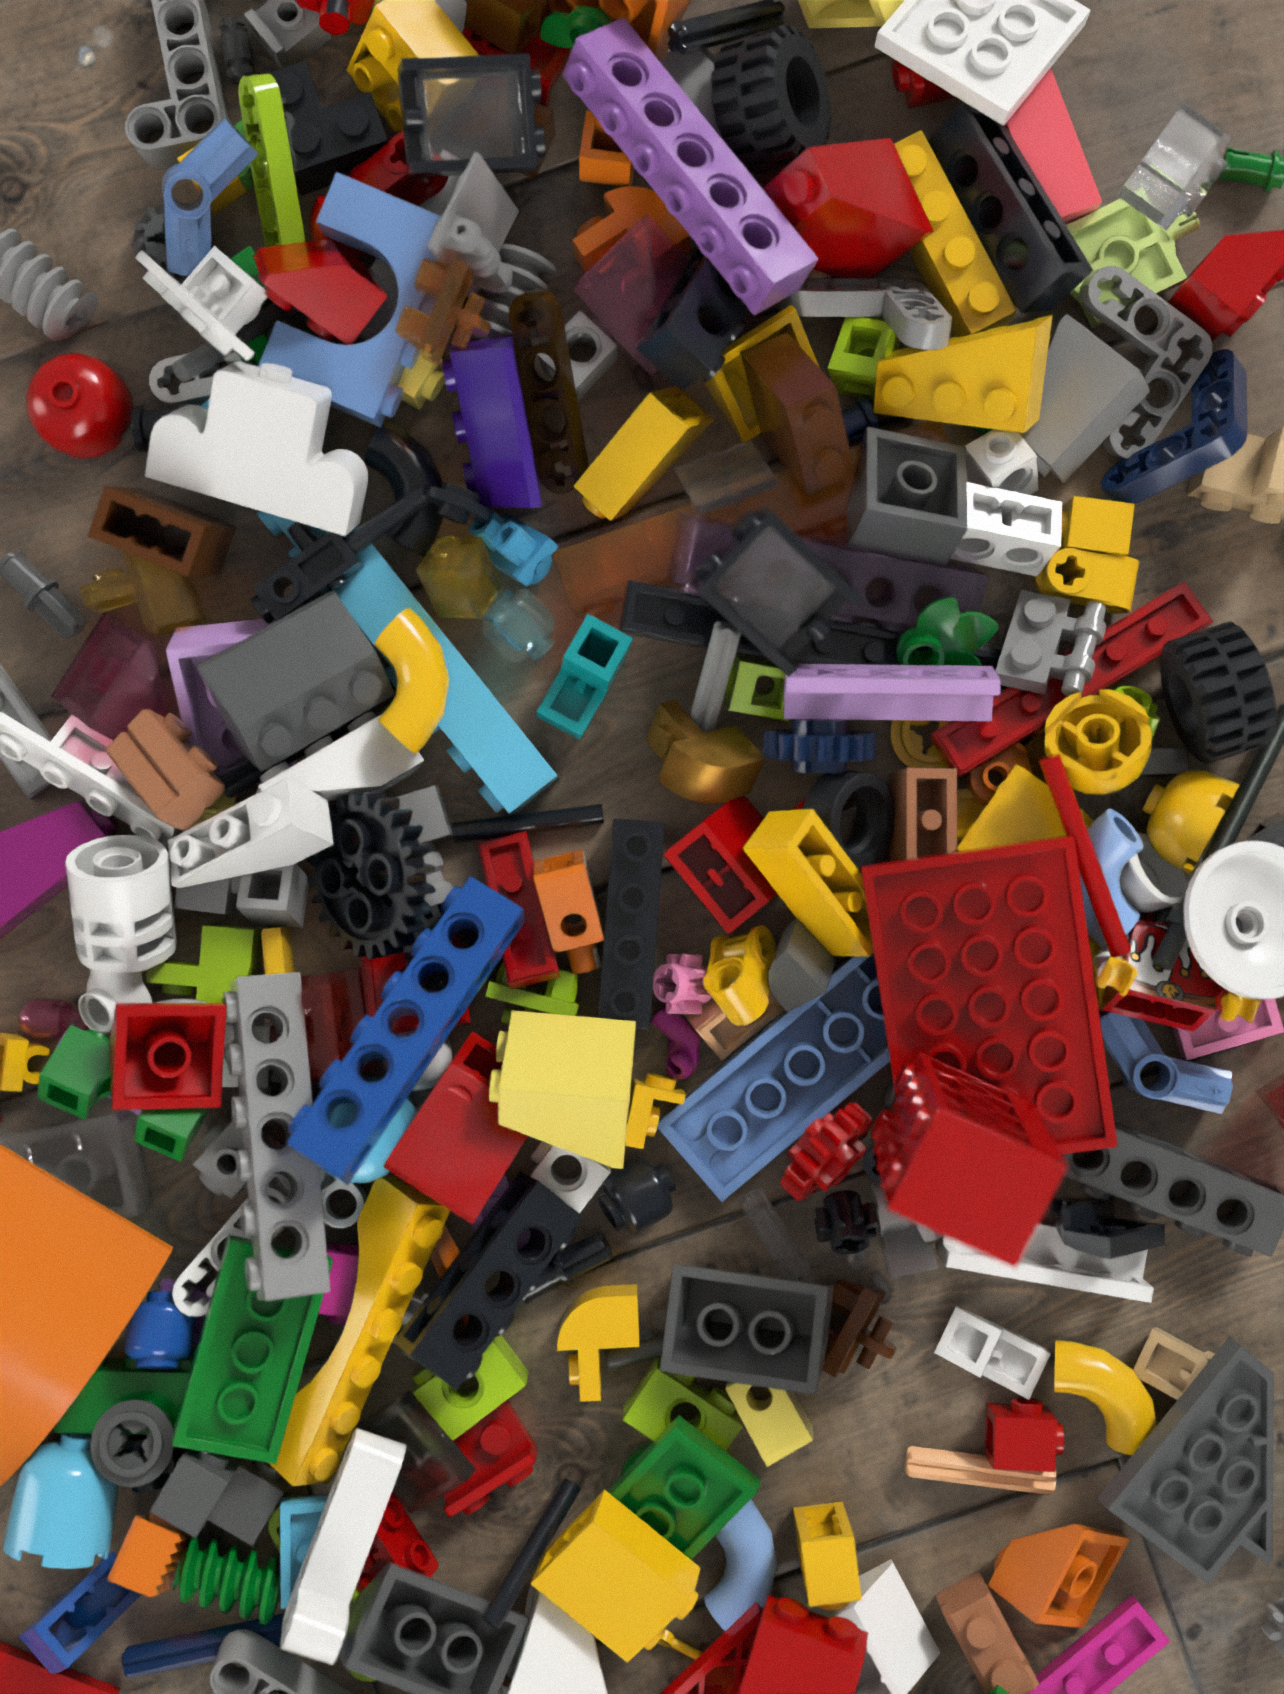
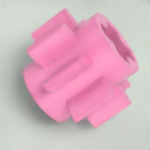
(681, 984)

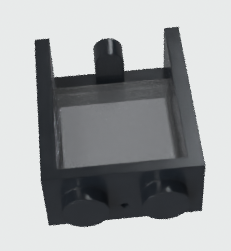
(468, 108)
(772, 586)

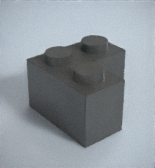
(220, 1489)

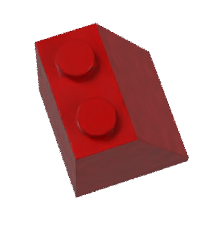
(851, 206)
(803, 1652)

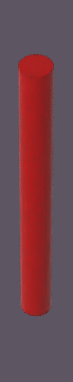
(1087, 859)

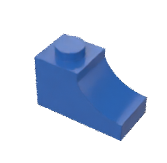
(78, 1618)

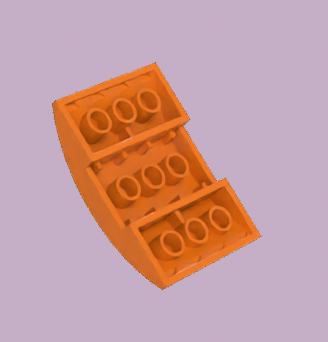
(65, 1297)

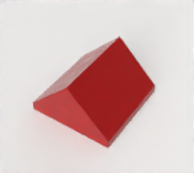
(167, 1055)

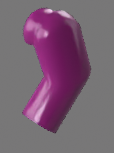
(683, 1044)

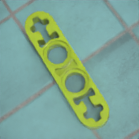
(273, 165)

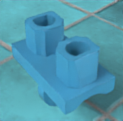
(516, 548)

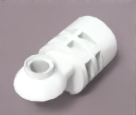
(119, 920)

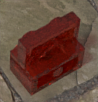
(323, 1001)

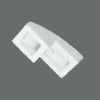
(992, 1352)

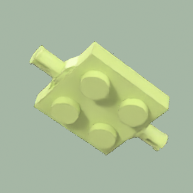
(1134, 243)

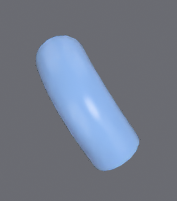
(1114, 845)
(748, 1567)

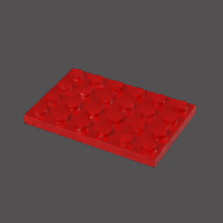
(995, 976)

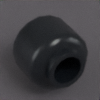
(637, 1196)

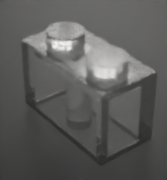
(1175, 167)

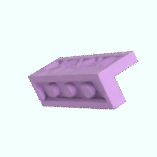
(890, 692)

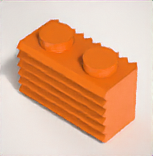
(149, 1555)

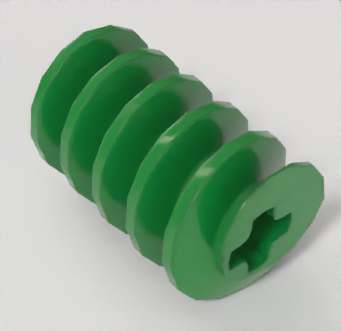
(228, 1579)

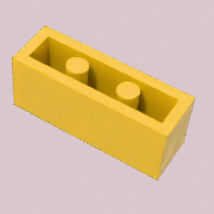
(813, 879)

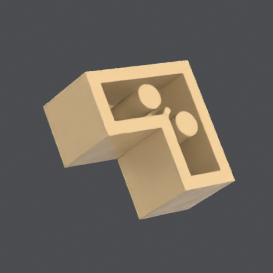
(1246, 480)

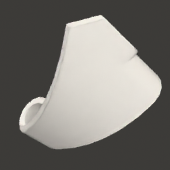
(556, 1653)

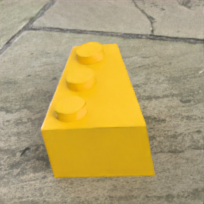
(975, 381)

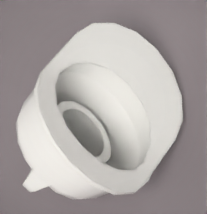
(1151, 881)

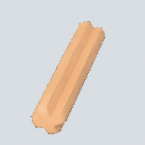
(974, 1470)

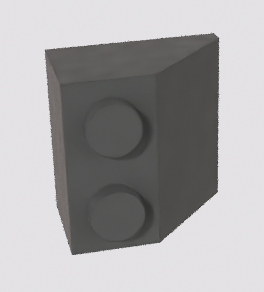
(908, 497)

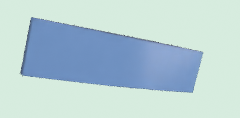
(782, 1080)

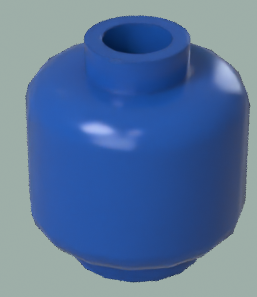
(159, 1333)

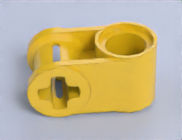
(1093, 578)
(740, 974)

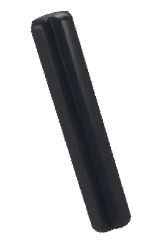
(724, 26)

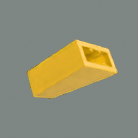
(641, 452)

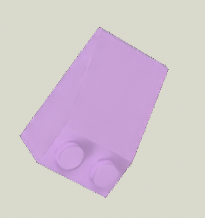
(196, 707)

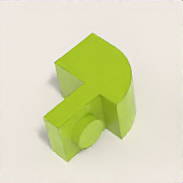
(224, 955)

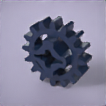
(819, 745)

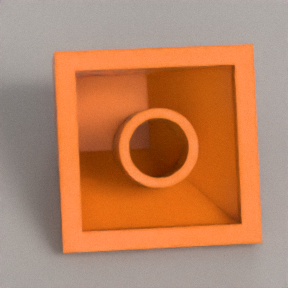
(1058, 1572)

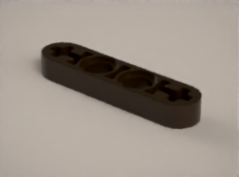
(540, 393)

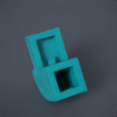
(585, 677)

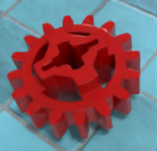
(826, 1151)

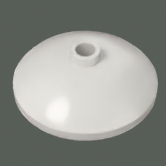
(1248, 885)

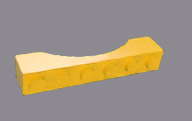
(395, 1244)

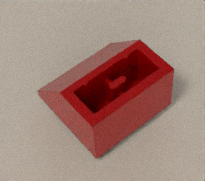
(1232, 281)
(324, 284)
(717, 866)

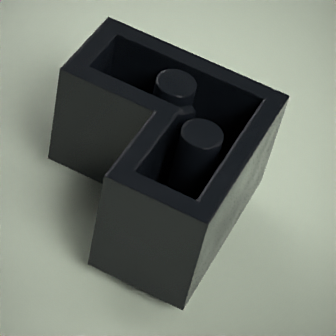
(326, 137)

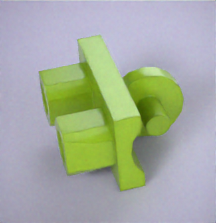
(558, 998)

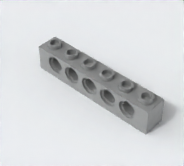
(306, 1269)

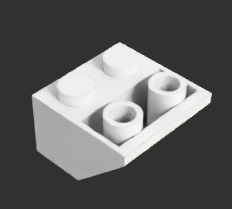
(898, 1638)

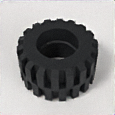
(770, 98)
(1218, 692)

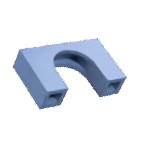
(367, 373)

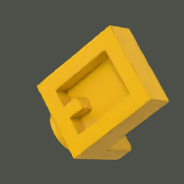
(644, 1117)

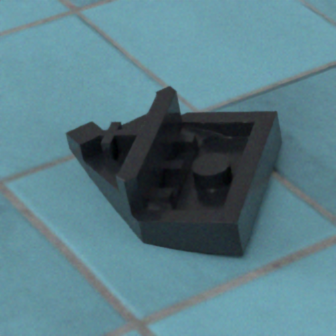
(1095, 1231)

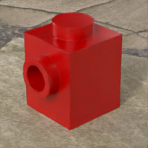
(1022, 1436)

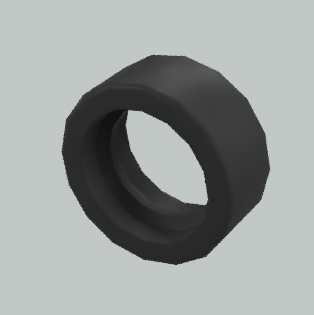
(873, 813)

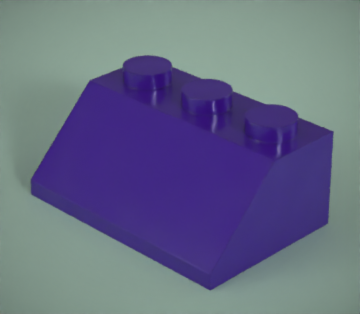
(493, 423)

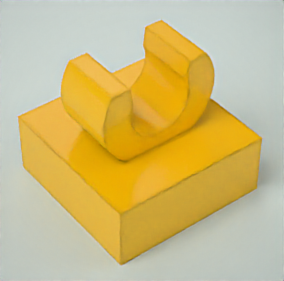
(14, 1056)

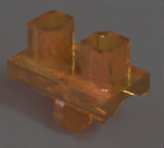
(433, 331)

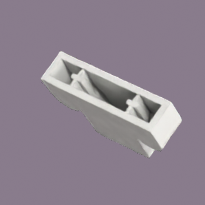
(262, 449)

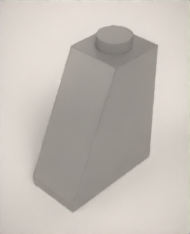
(1083, 399)

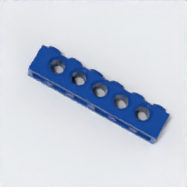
(345, 1149)

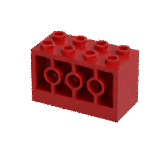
(966, 1159)

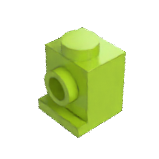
(857, 352)
(741, 691)

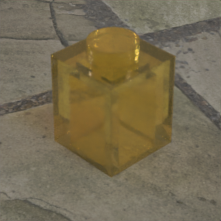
(459, 577)

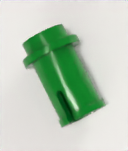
(1254, 168)

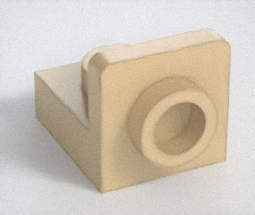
(1169, 1363)

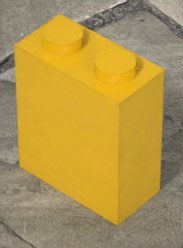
(617, 1577)

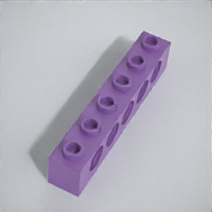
(688, 165)

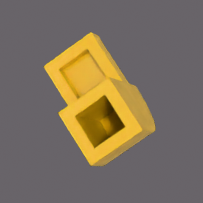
(597, 1321)

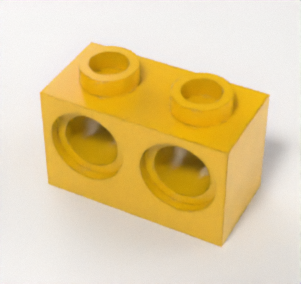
(827, 1555)

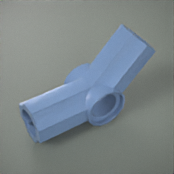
(213, 166)
(1179, 1080)

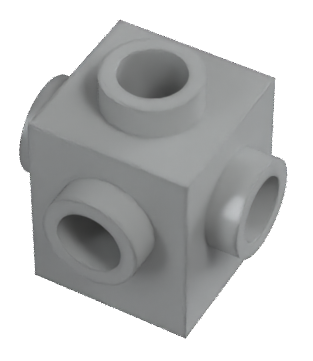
(217, 1161)

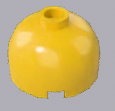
(1100, 740)
(1187, 815)

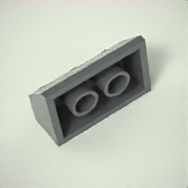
(295, 681)
(747, 1328)
(428, 1636)

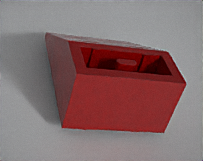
(455, 1140)

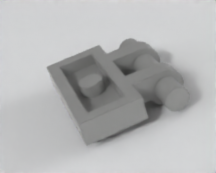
(1034, 640)

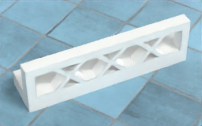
(1056, 1264)

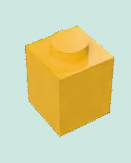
(1097, 525)

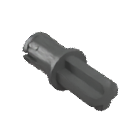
(41, 594)

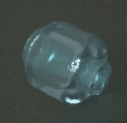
(519, 625)

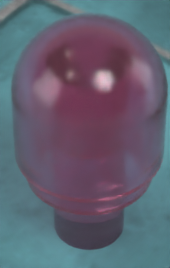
(48, 1018)

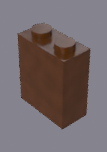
(798, 413)
(161, 531)

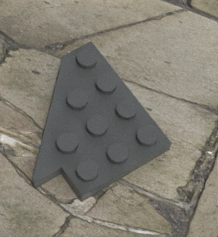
(1206, 1468)

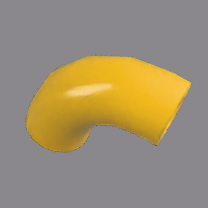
(420, 678)
(1111, 1387)

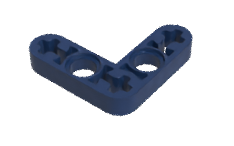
(1214, 436)

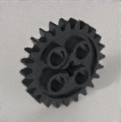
(372, 875)

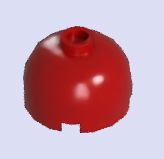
(79, 405)

